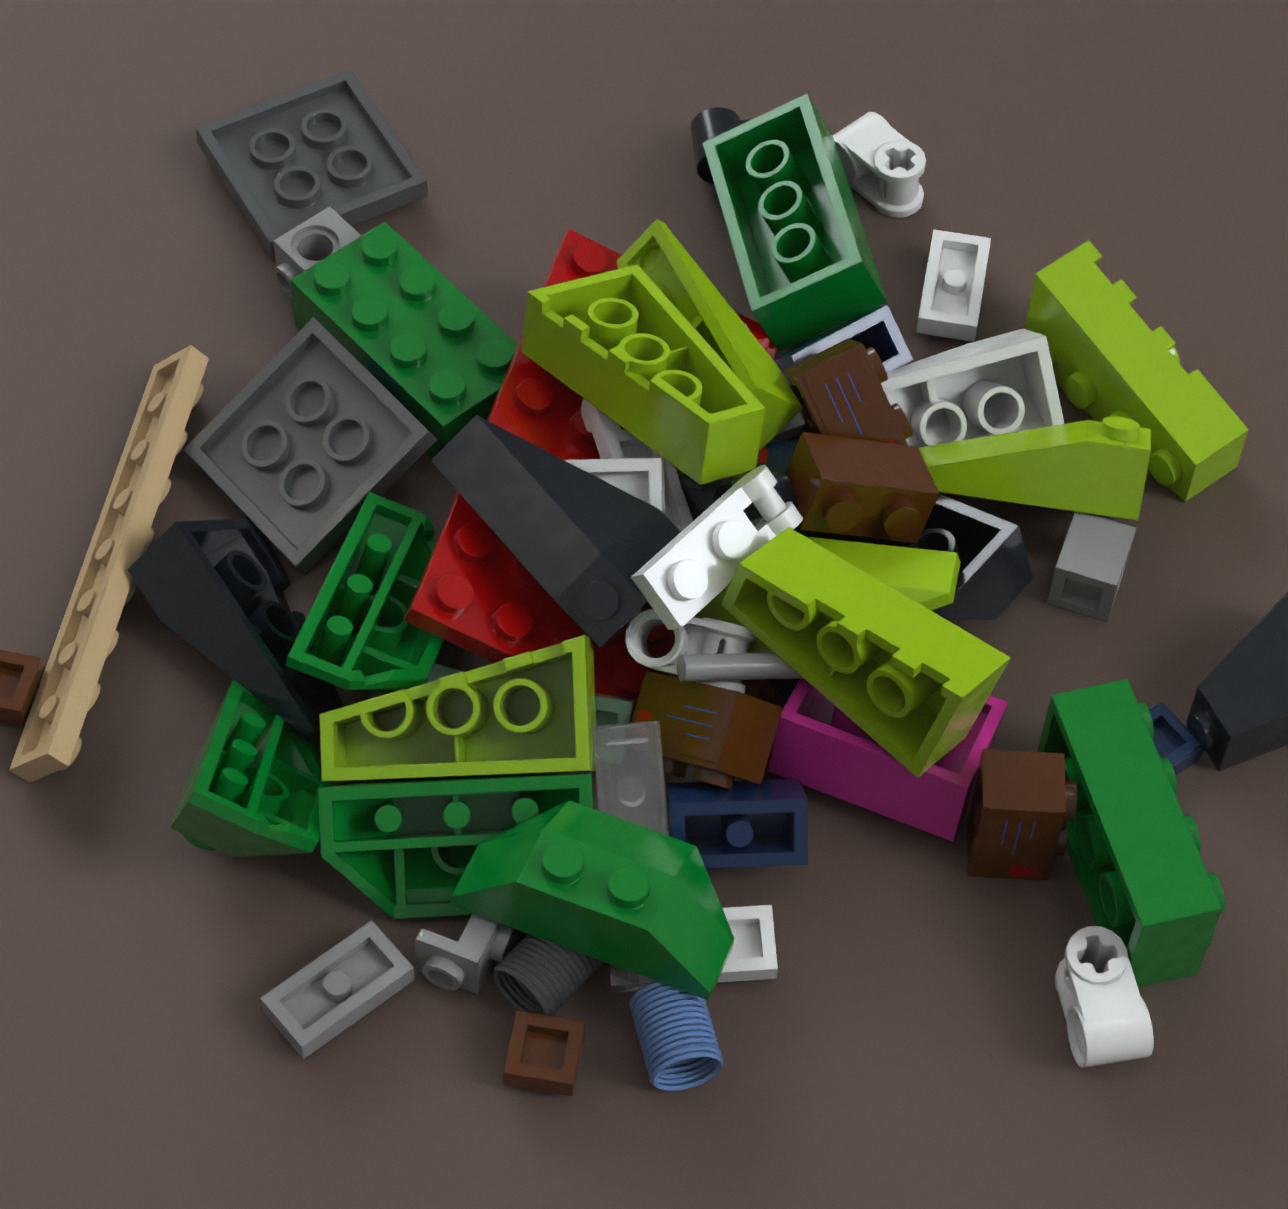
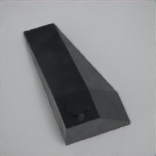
(560, 523)
(990, 554)
(227, 600)

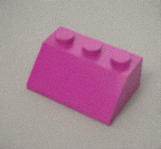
(842, 760)

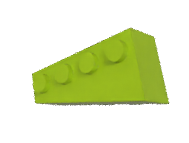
(1124, 369)
(646, 370)
(866, 647)
(492, 720)

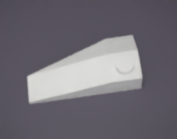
(978, 390)

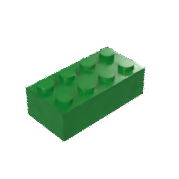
(793, 223)
(408, 329)
(1129, 834)

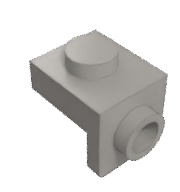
(469, 960)

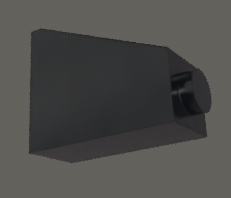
(1244, 700)

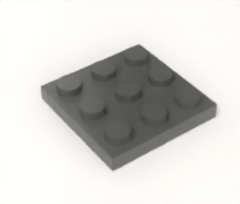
(309, 154)
(309, 445)

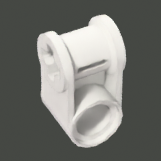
(882, 165)
(694, 638)
(1102, 1000)

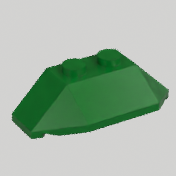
(357, 621)
(251, 784)
(415, 837)
(605, 894)

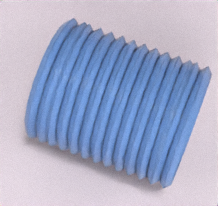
(675, 1037)

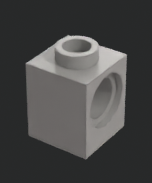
(309, 245)
(1091, 565)

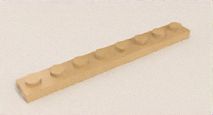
(104, 583)

